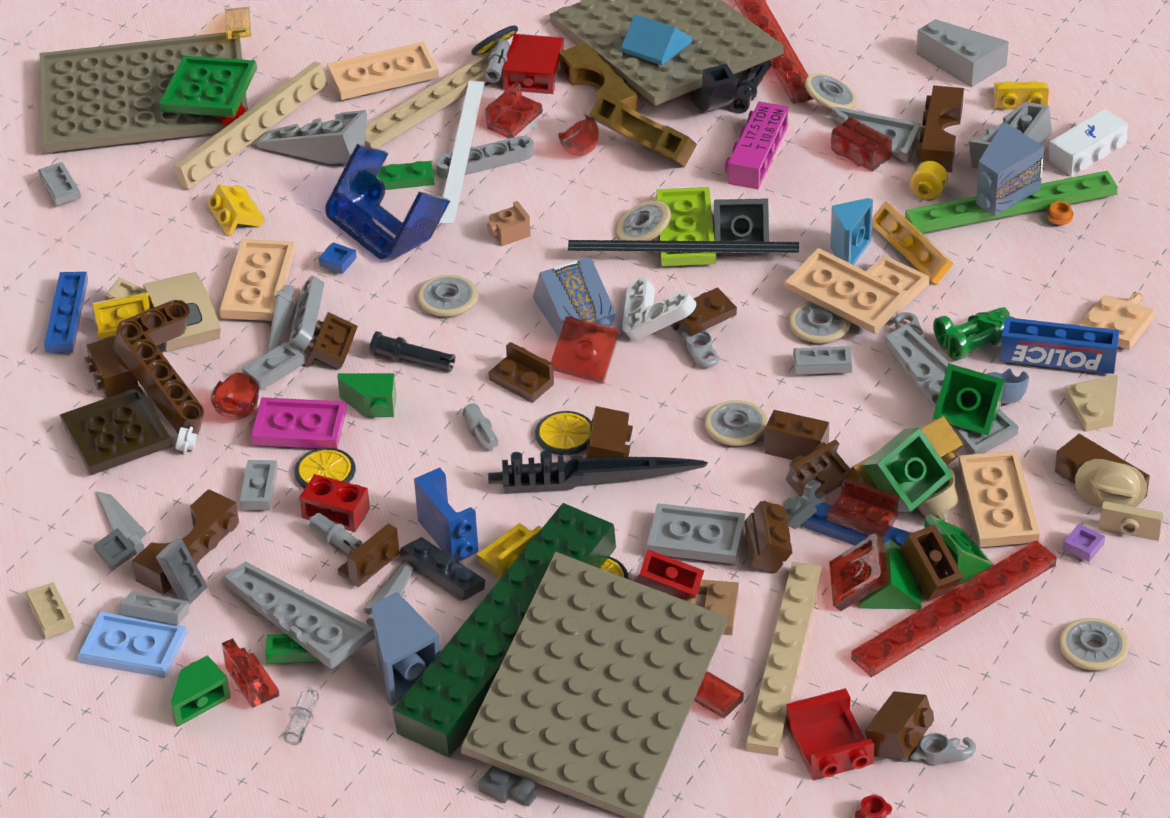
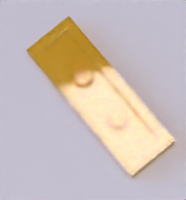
(238, 22)

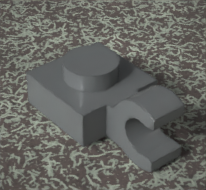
(803, 507)
(503, 785)

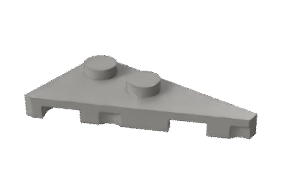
(901, 132)

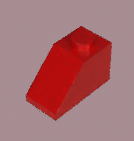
(668, 575)

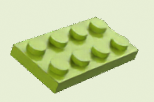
(688, 222)

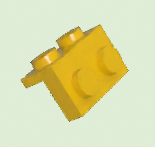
(234, 207)
(113, 311)
(506, 549)

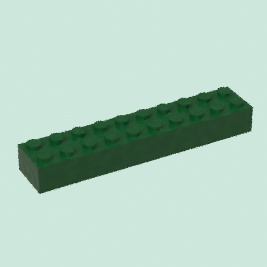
(453, 687)

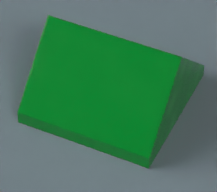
(969, 399)
(962, 548)
(900, 591)

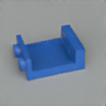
(450, 530)

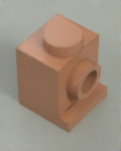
(509, 224)

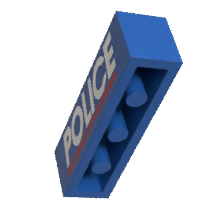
(1059, 345)

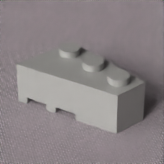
(961, 51)
(1027, 118)

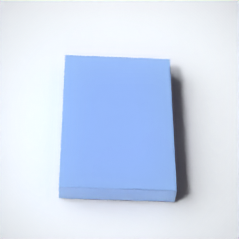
(132, 644)

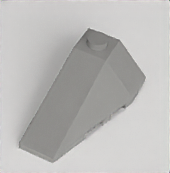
(319, 141)

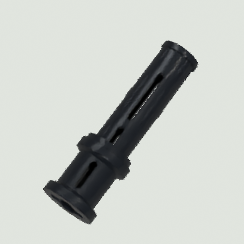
(760, 70)
(400, 349)

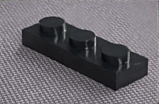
(442, 568)

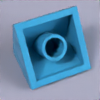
(653, 40)
(851, 229)

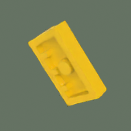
(1013, 94)

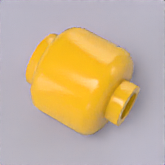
(930, 179)

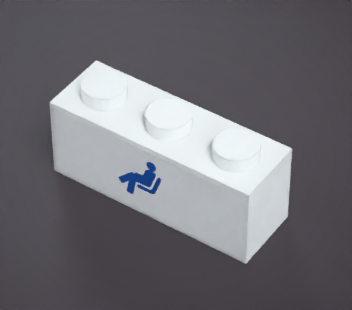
(1088, 142)

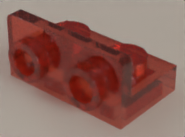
(511, 112)
(864, 508)
(248, 674)

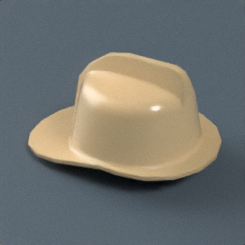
(1110, 482)
(941, 500)

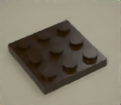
(115, 430)

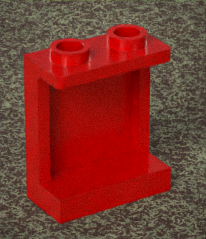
(532, 63)
(828, 734)

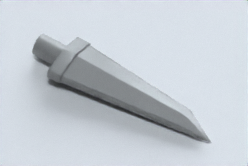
(282, 315)
(121, 519)
(395, 584)

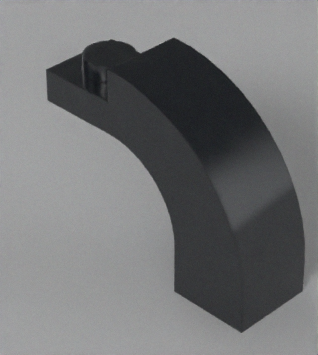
(717, 88)

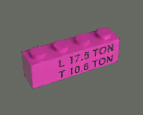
(757, 145)

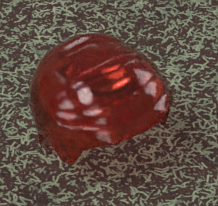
(580, 137)
(235, 396)

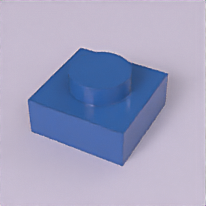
(337, 258)

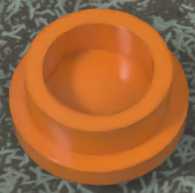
(1060, 213)

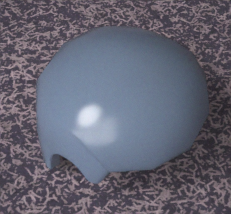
(1014, 386)

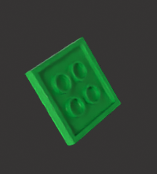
(208, 86)

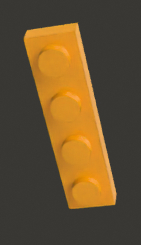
(911, 242)

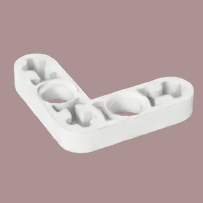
(644, 317)

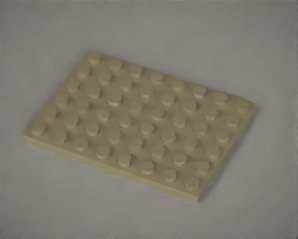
(716, 30)
(116, 90)
(596, 687)

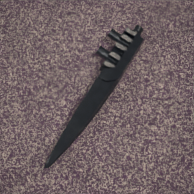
(583, 471)

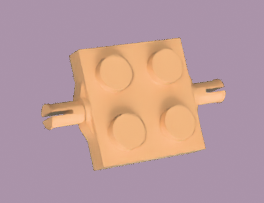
(1121, 315)

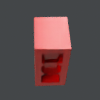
(336, 500)

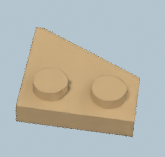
(1093, 401)

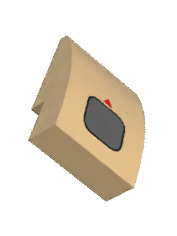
(202, 321)

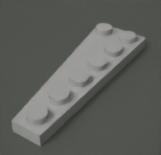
(928, 371)
(307, 620)

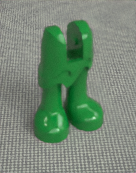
(956, 338)

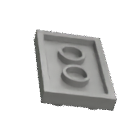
(696, 533)

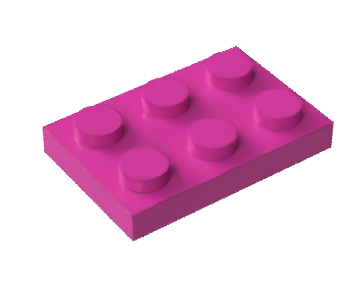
(299, 423)

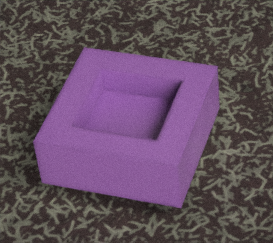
(1083, 542)

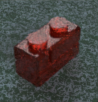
(861, 144)

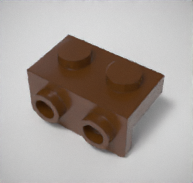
(710, 309)
(821, 465)
(371, 556)

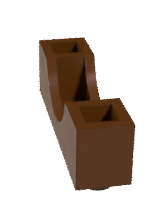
(941, 111)
(212, 520)

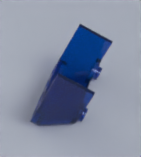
(358, 212)

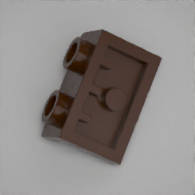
(331, 341)
(523, 373)

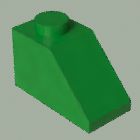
(369, 393)
(198, 690)

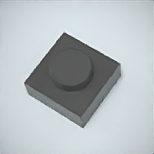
(114, 549)

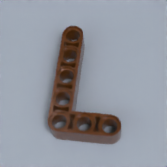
(137, 346)

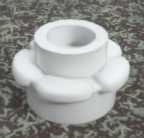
(186, 440)

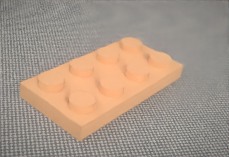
(382, 70)
(256, 277)
(846, 290)
(998, 499)

